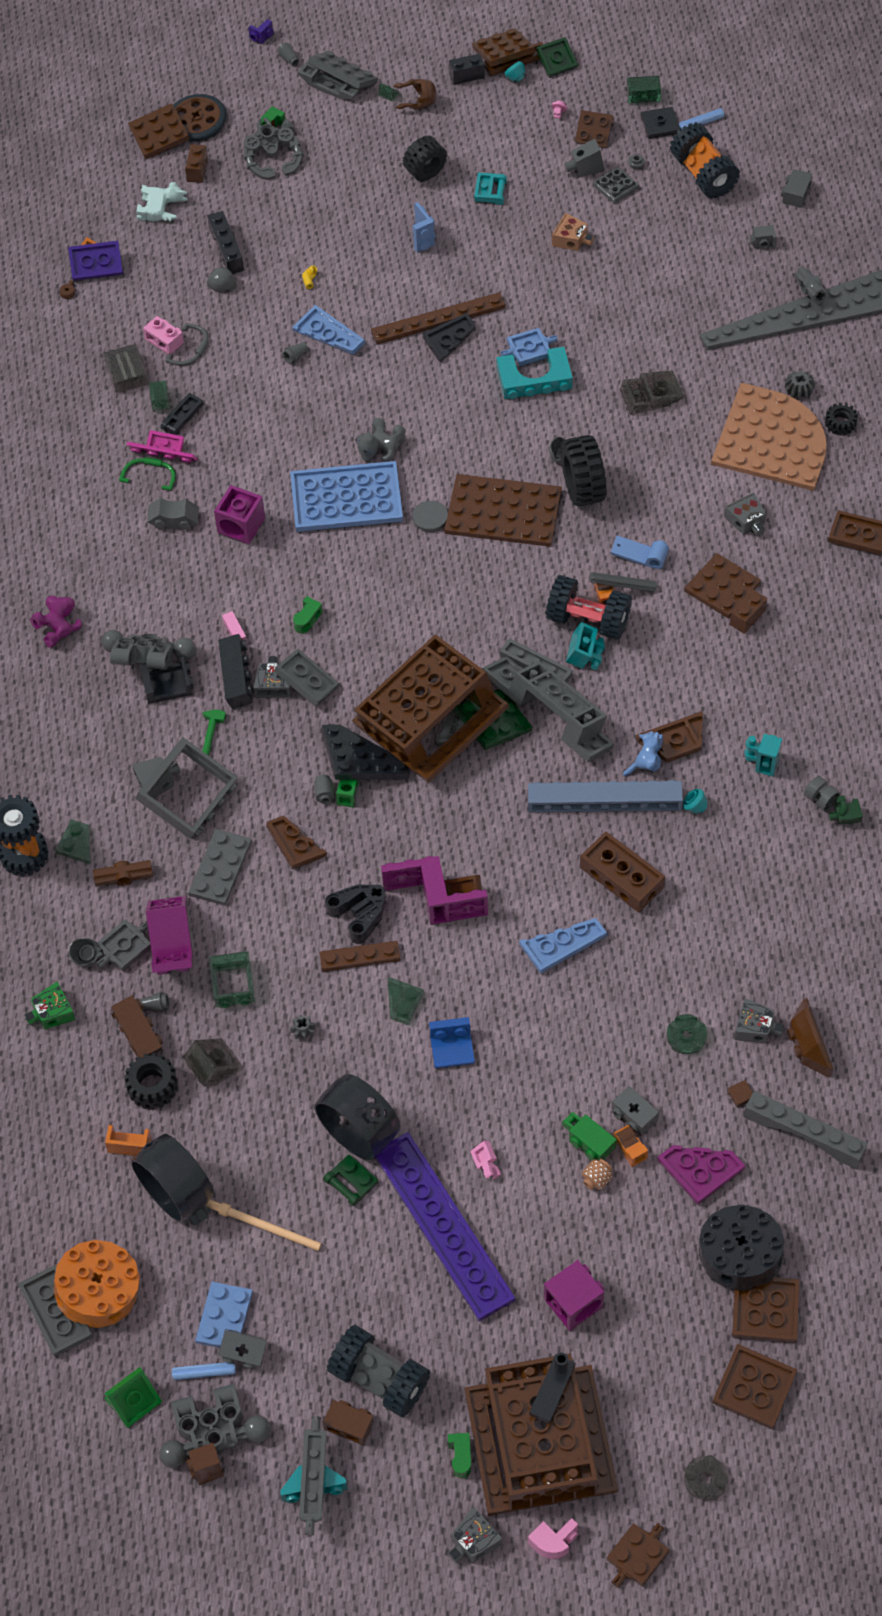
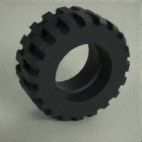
(583, 470)

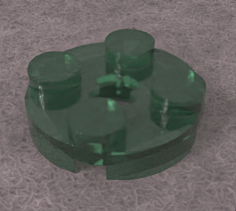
(693, 1026)

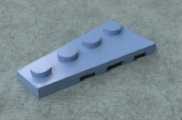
(328, 330)

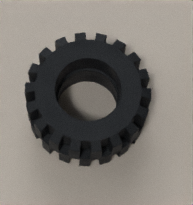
(424, 158)
(156, 1094)

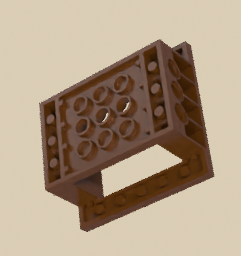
(402, 728)
(579, 1454)

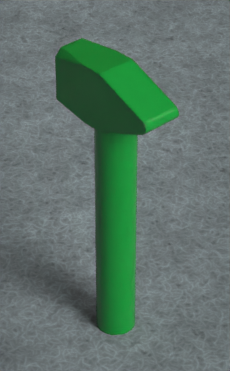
(214, 716)

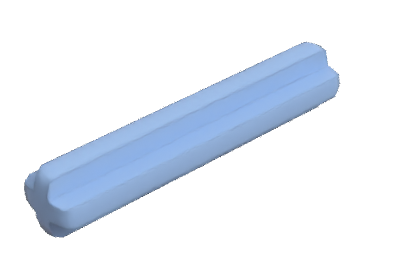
(704, 118)
(205, 1370)

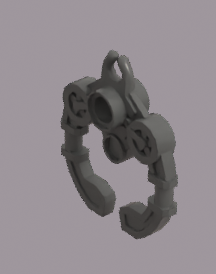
(270, 145)

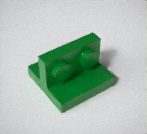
(132, 1397)

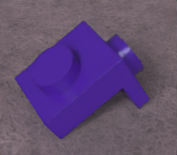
(261, 33)

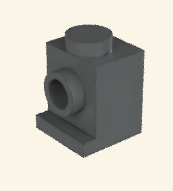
(763, 237)

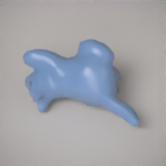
(648, 757)

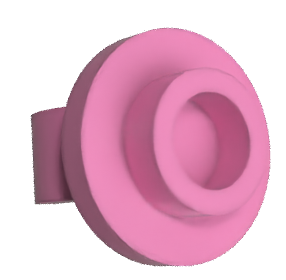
(558, 107)

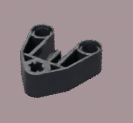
(366, 904)

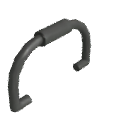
(198, 353)

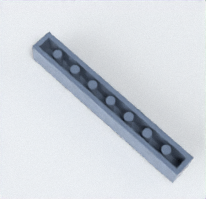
(605, 796)

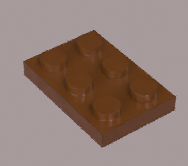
(857, 532)

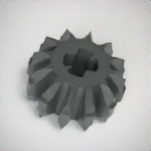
(799, 384)

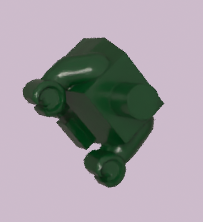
(845, 812)

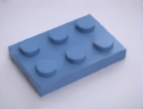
(224, 1308)

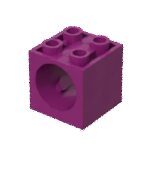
(239, 514)
(574, 1294)

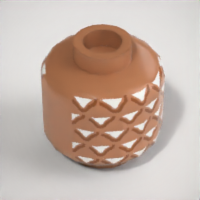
(597, 1174)

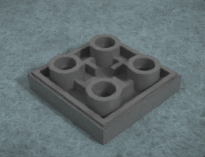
(616, 185)

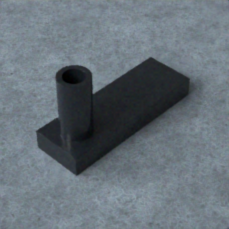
(552, 1388)

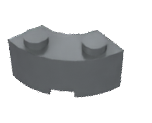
(173, 514)

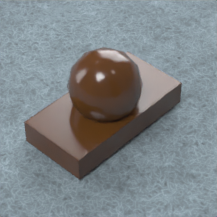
(463, 884)

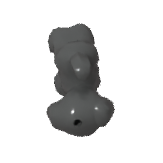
(369, 444)

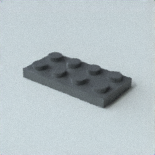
(342, 69)
(220, 867)
(56, 1328)

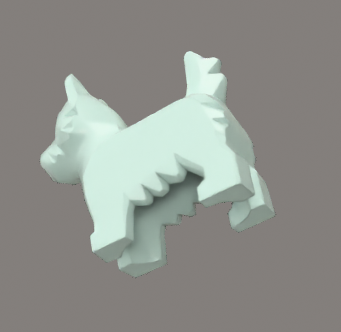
(157, 200)

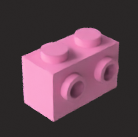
(163, 335)

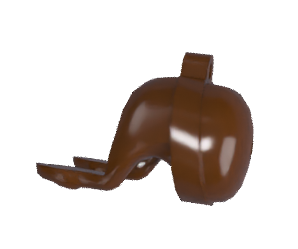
(426, 91)

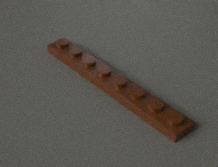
(436, 318)

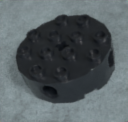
(741, 1247)

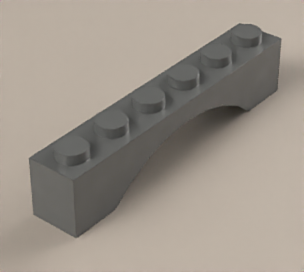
(837, 1143)

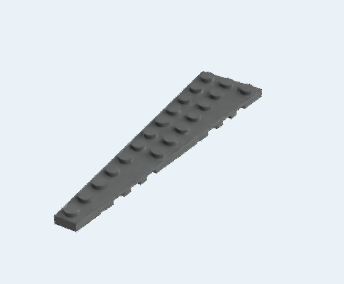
(843, 302)

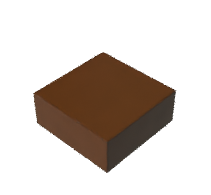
(740, 1093)

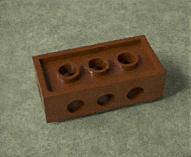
(622, 871)

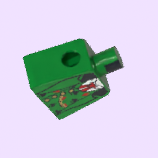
(50, 1008)

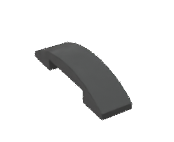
(327, 84)

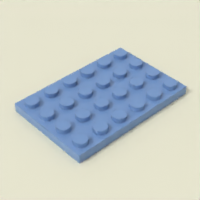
(346, 496)

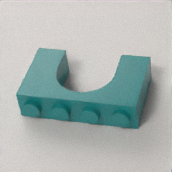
(516, 385)

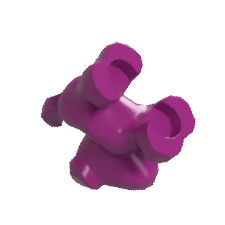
(58, 610)

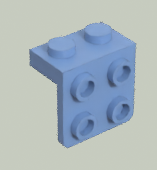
(423, 229)

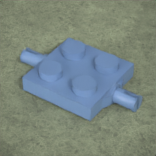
(529, 346)

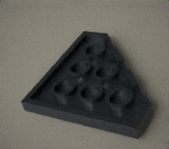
(358, 758)

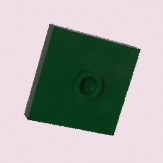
(557, 57)

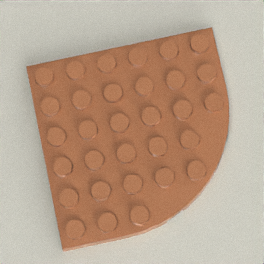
(772, 438)

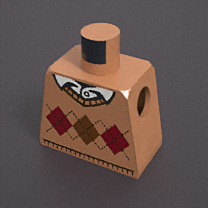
(571, 233)

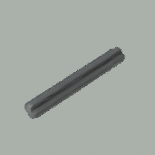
(622, 581)

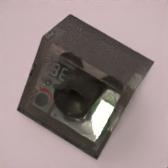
(211, 1061)

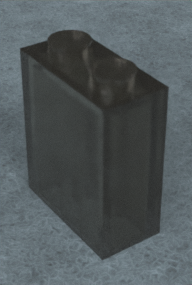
(126, 368)

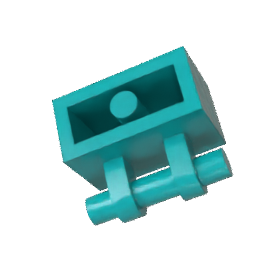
(582, 646)
(764, 754)

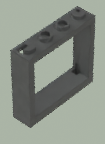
(207, 763)

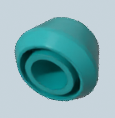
(515, 72)
(695, 801)

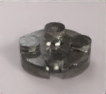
(711, 1467)

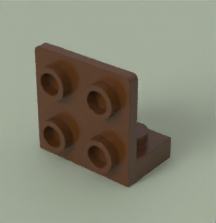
(594, 126)

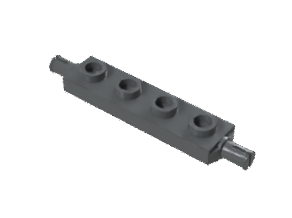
(312, 1475)

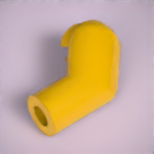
(309, 275)

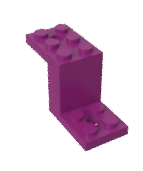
(429, 875)
(169, 935)

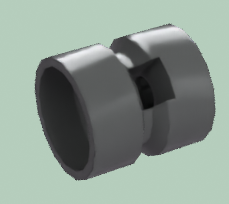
(820, 792)

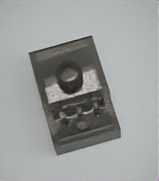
(651, 391)

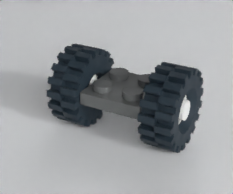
(377, 1371)

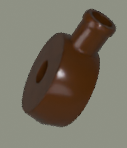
(67, 290)

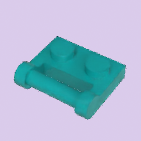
(484, 188)

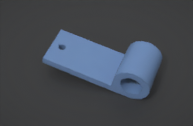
(640, 553)

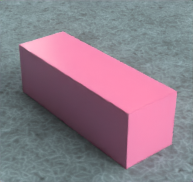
(233, 625)

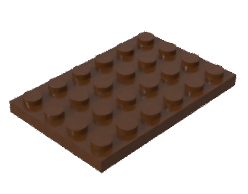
(503, 510)

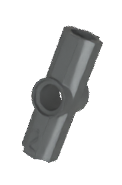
(811, 285)

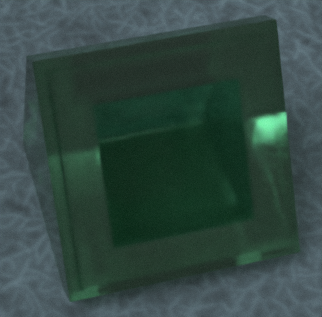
(387, 92)

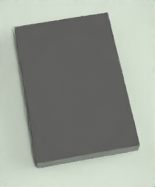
(306, 677)

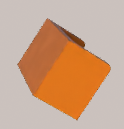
(126, 1142)

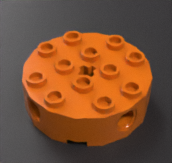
(96, 1283)

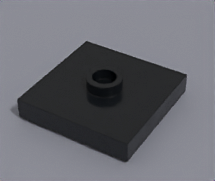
(660, 122)

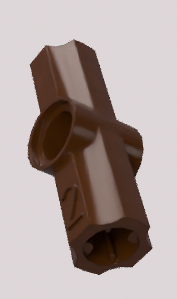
(122, 873)

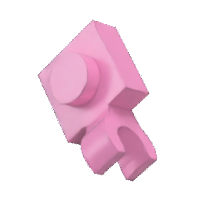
(484, 1157)

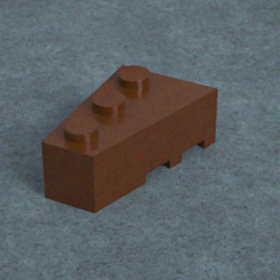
(136, 1026)

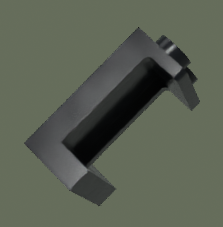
(168, 683)

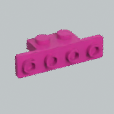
(164, 444)

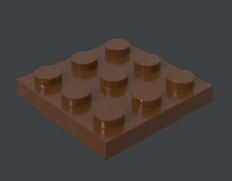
(503, 47)
(158, 131)
(721, 585)
(767, 1311)
(754, 1386)

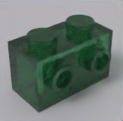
(642, 88)

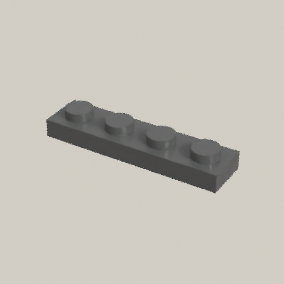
(525, 657)

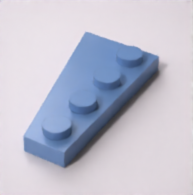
(553, 948)

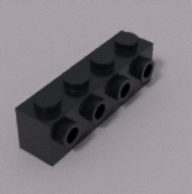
(236, 671)

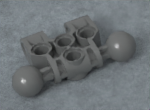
(146, 649)
(226, 1429)

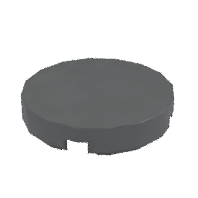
(430, 516)

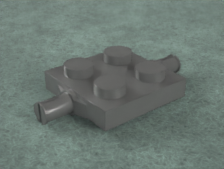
(123, 945)

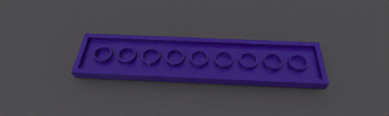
(444, 1227)

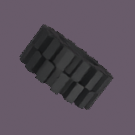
(843, 411)

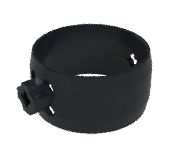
(363, 1134)
(174, 1179)

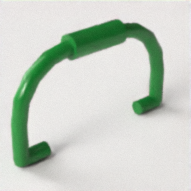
(150, 461)

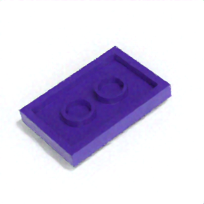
(95, 260)

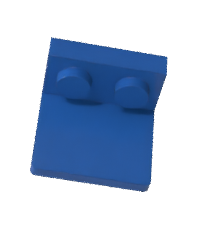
(451, 1042)

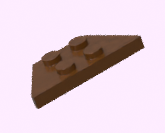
(679, 737)

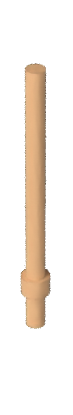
(226, 1210)

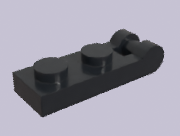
(182, 414)

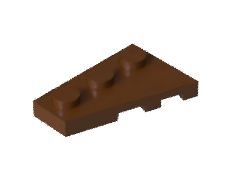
(293, 844)

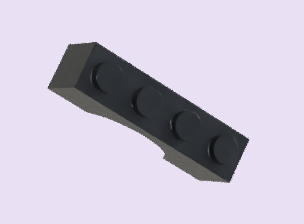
(228, 247)

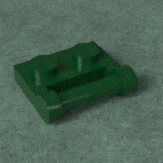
(355, 1175)

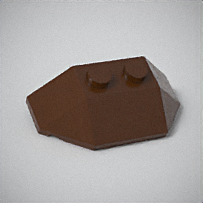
(808, 1040)

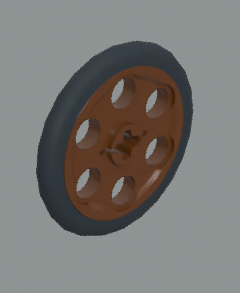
(198, 116)

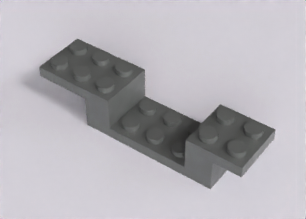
(538, 681)

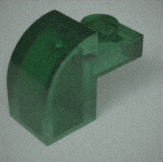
(159, 395)

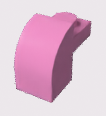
(553, 1544)

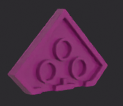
(700, 1169)

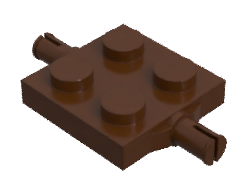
(637, 1555)

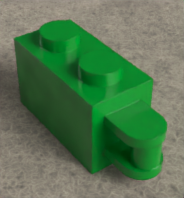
(589, 1136)

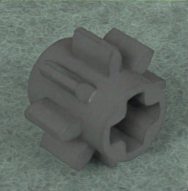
(302, 1027)

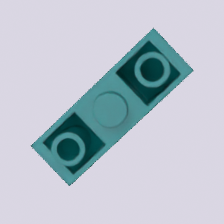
(333, 1484)

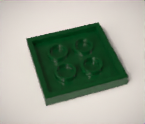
(505, 728)

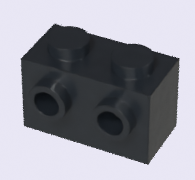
(466, 69)

